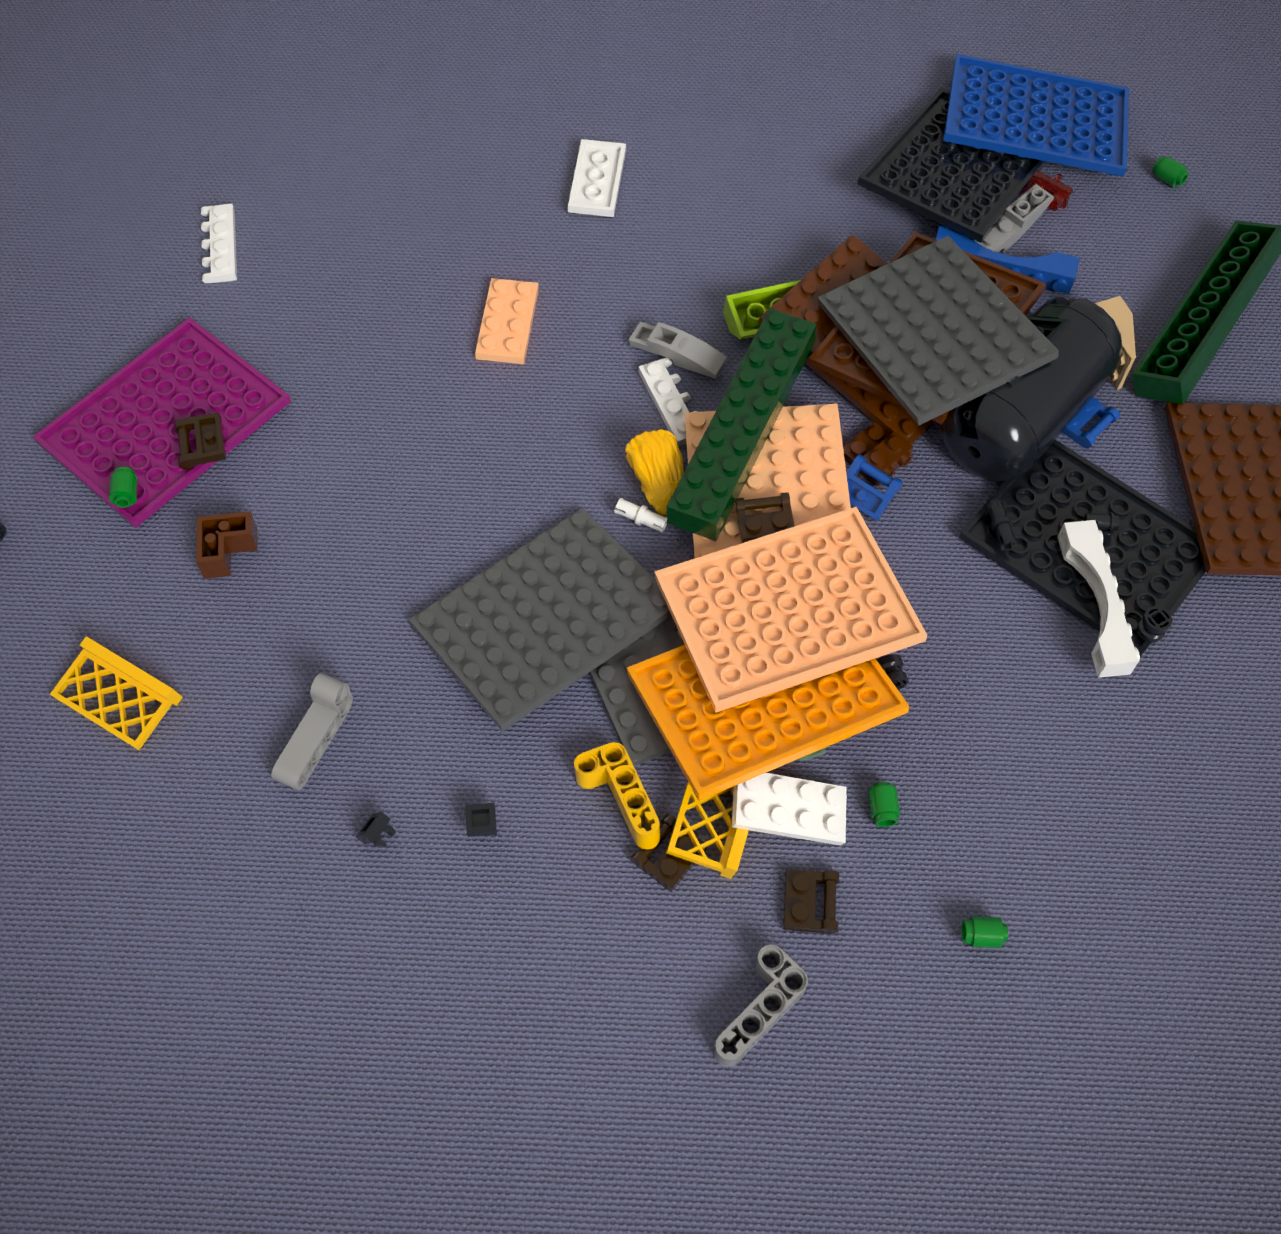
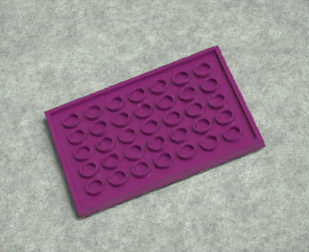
(135, 410)

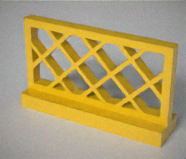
(122, 670)
(734, 837)

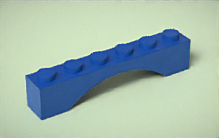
(1054, 269)

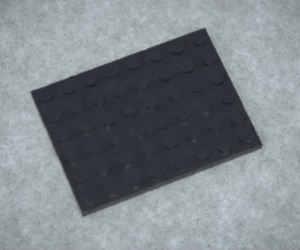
(946, 180)
(1150, 553)

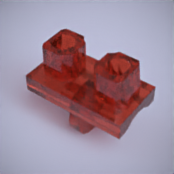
(1053, 186)

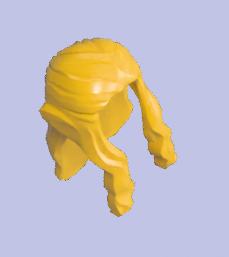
(656, 465)

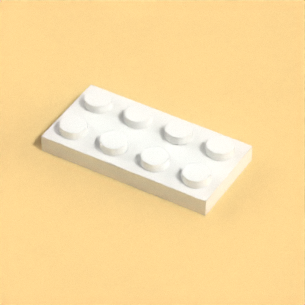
(597, 178)
(791, 808)

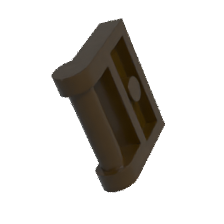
(208, 440)
(763, 524)
(668, 868)
(800, 901)

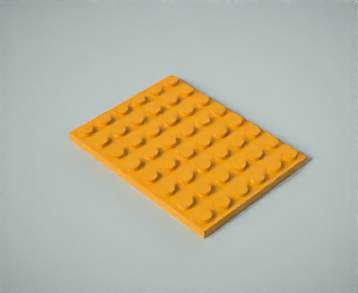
(761, 733)

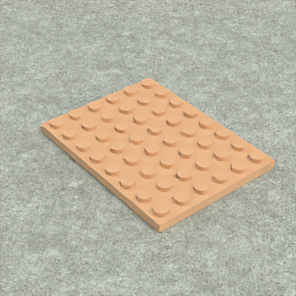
(798, 457)
(788, 608)

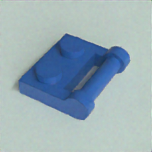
(1093, 408)
(865, 496)

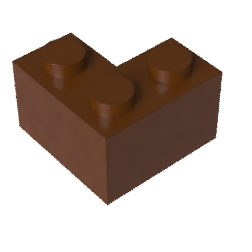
(219, 537)

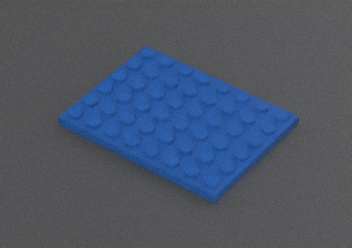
(1038, 115)

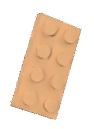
(507, 321)

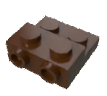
(880, 449)

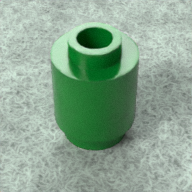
(1170, 171)
(123, 487)
(884, 804)
(984, 932)

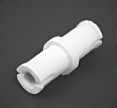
(641, 515)

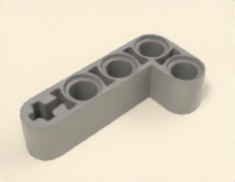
(315, 732)
(756, 1011)

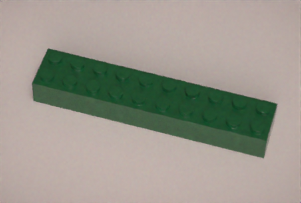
(1207, 312)
(741, 425)

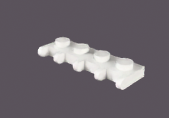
(221, 243)
(666, 396)

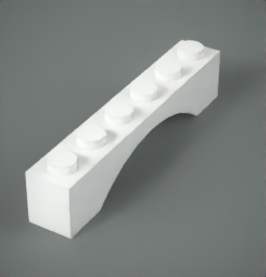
(1084, 550)

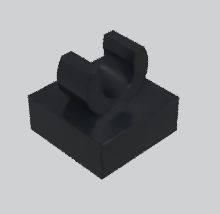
(481, 820)
(373, 828)

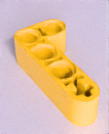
(625, 795)

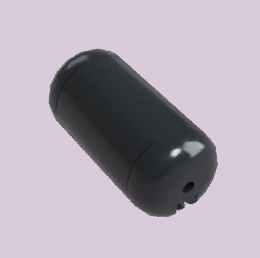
(1018, 421)

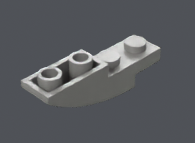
(1018, 219)
(679, 346)

